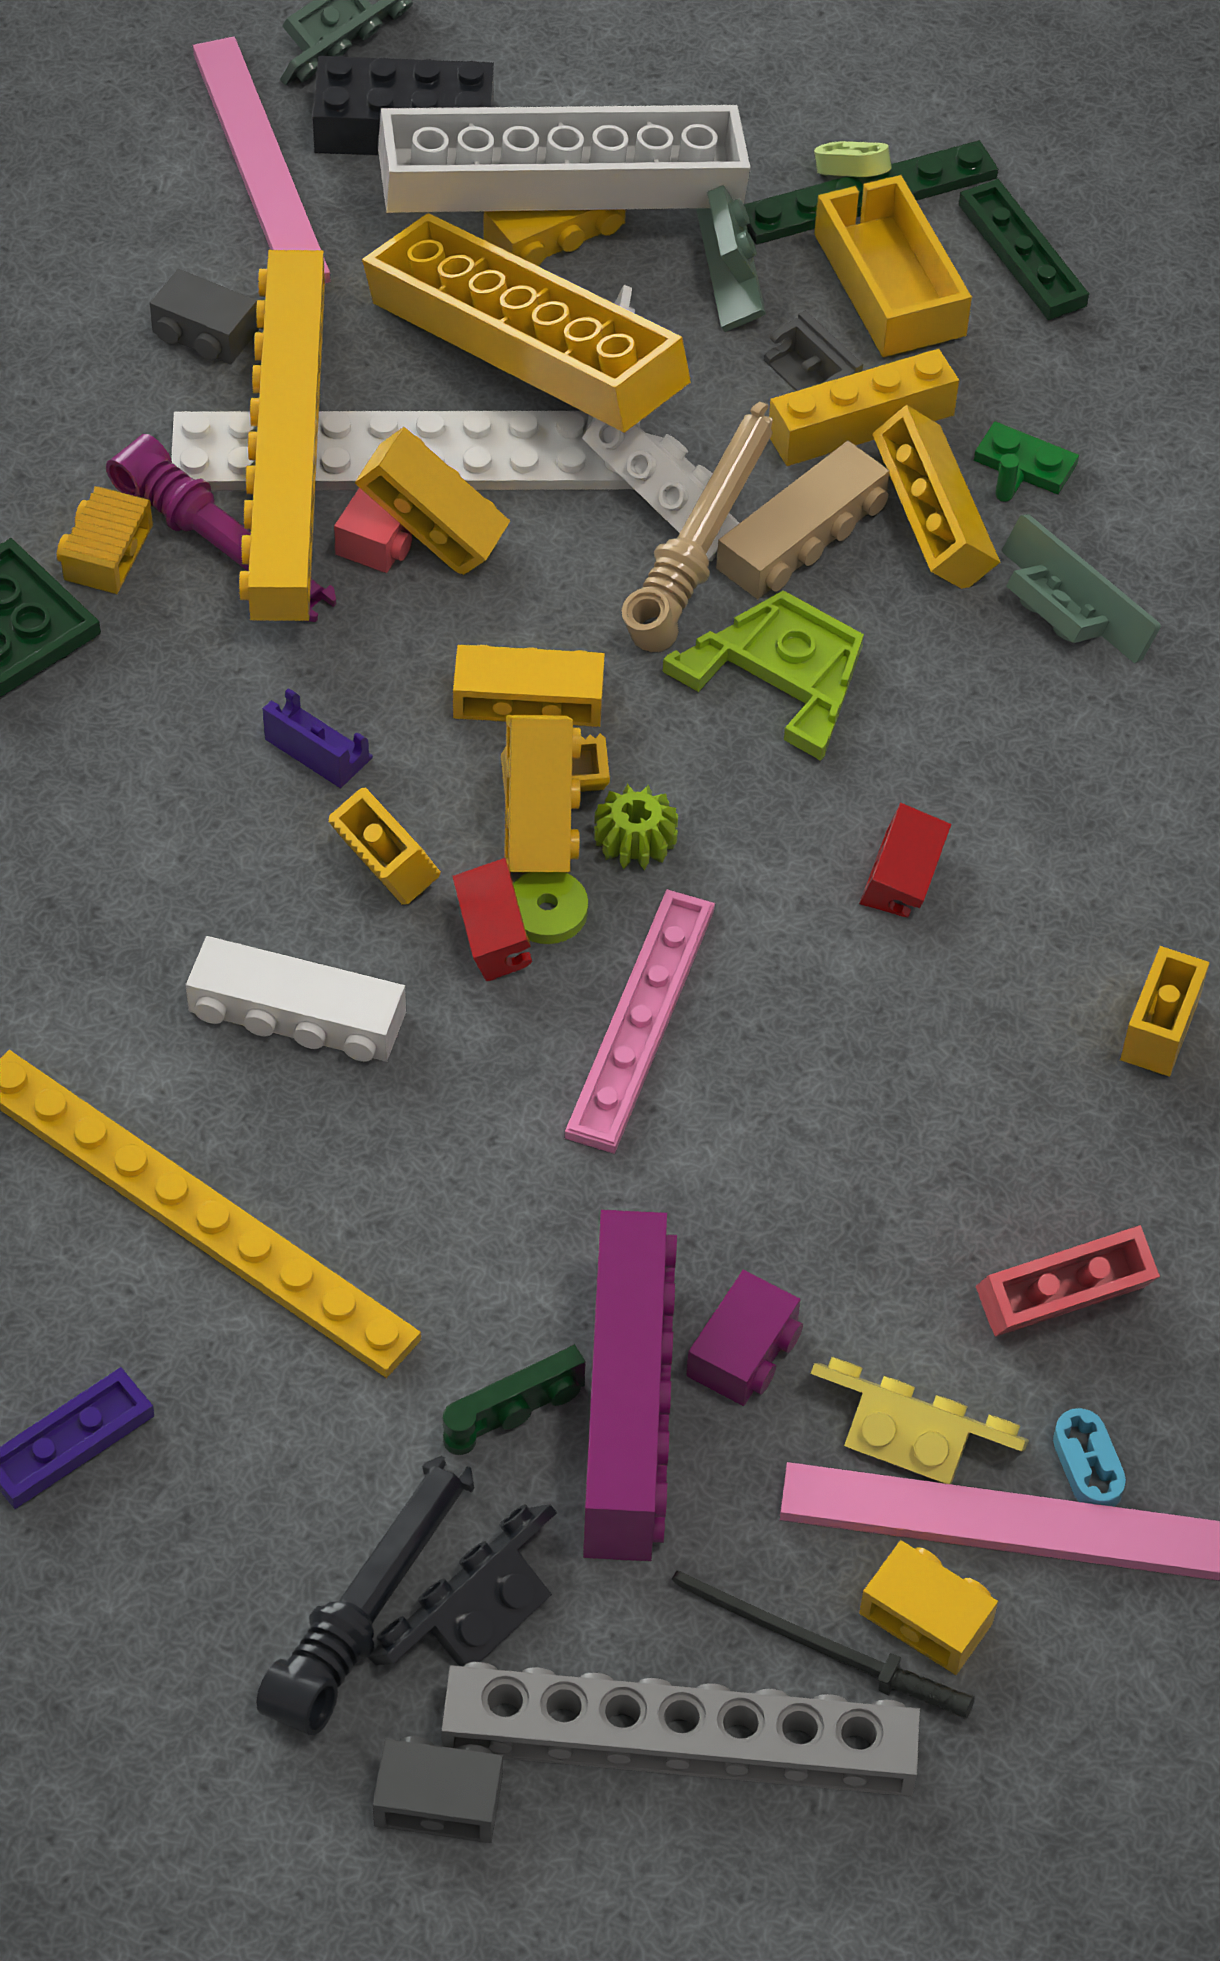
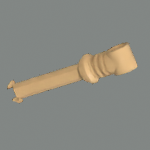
(683, 560)

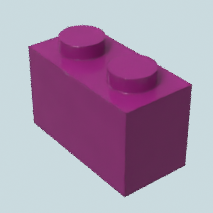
(744, 1338)

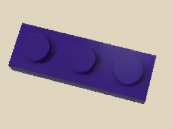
(71, 1436)

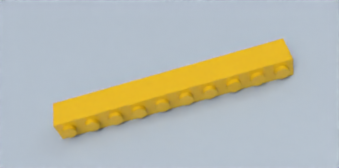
(285, 437)

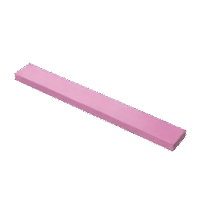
(255, 147)
(1001, 1521)

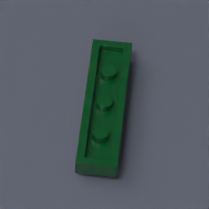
(1023, 249)

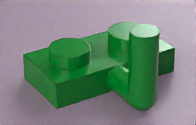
(1024, 458)

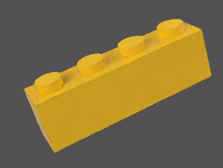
(856, 405)
(935, 498)

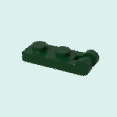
(513, 1399)

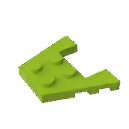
(790, 649)

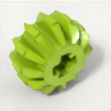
(635, 826)

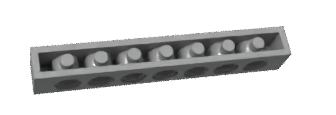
(706, 1751)

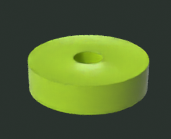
(555, 888)

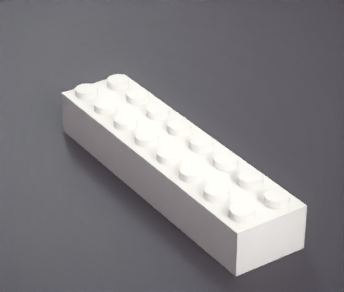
(560, 157)

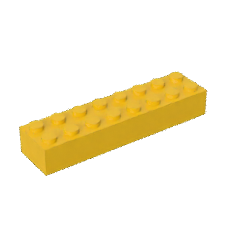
(528, 321)

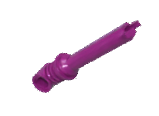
(187, 503)

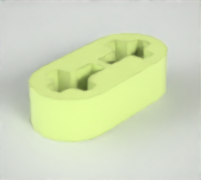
(853, 159)

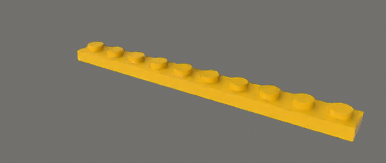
(205, 1217)

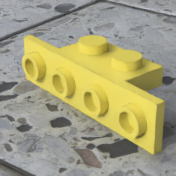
(909, 1430)

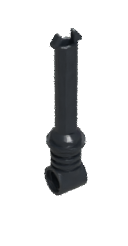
(306, 1685)

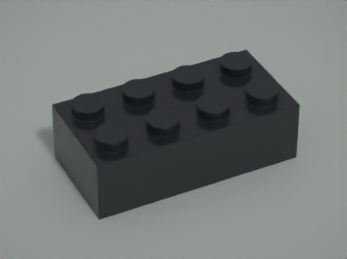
(356, 88)

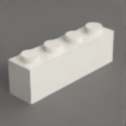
(296, 999)

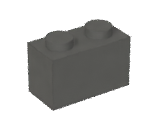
(203, 316)
(438, 1789)

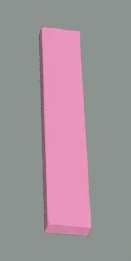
(639, 1022)

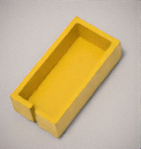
(892, 266)

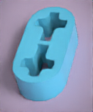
(1100, 1455)

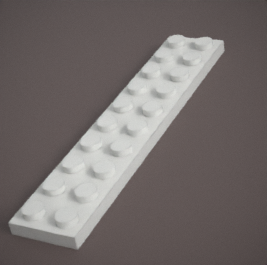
(483, 446)

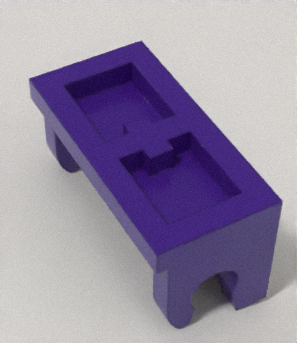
(313, 741)

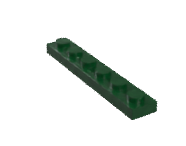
(924, 175)

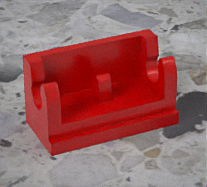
(905, 861)
(493, 919)

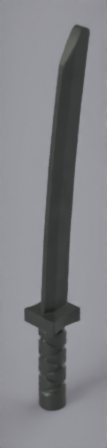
(889, 1674)

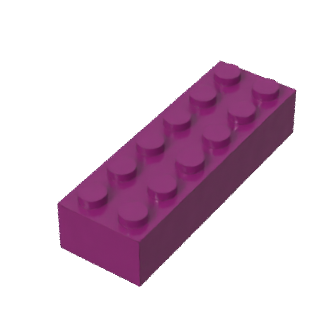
(630, 1387)

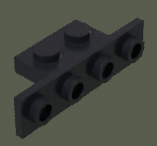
(480, 1601)

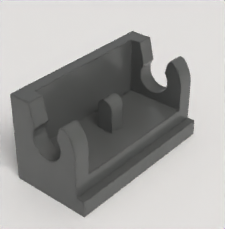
(809, 354)

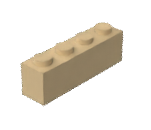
(803, 520)

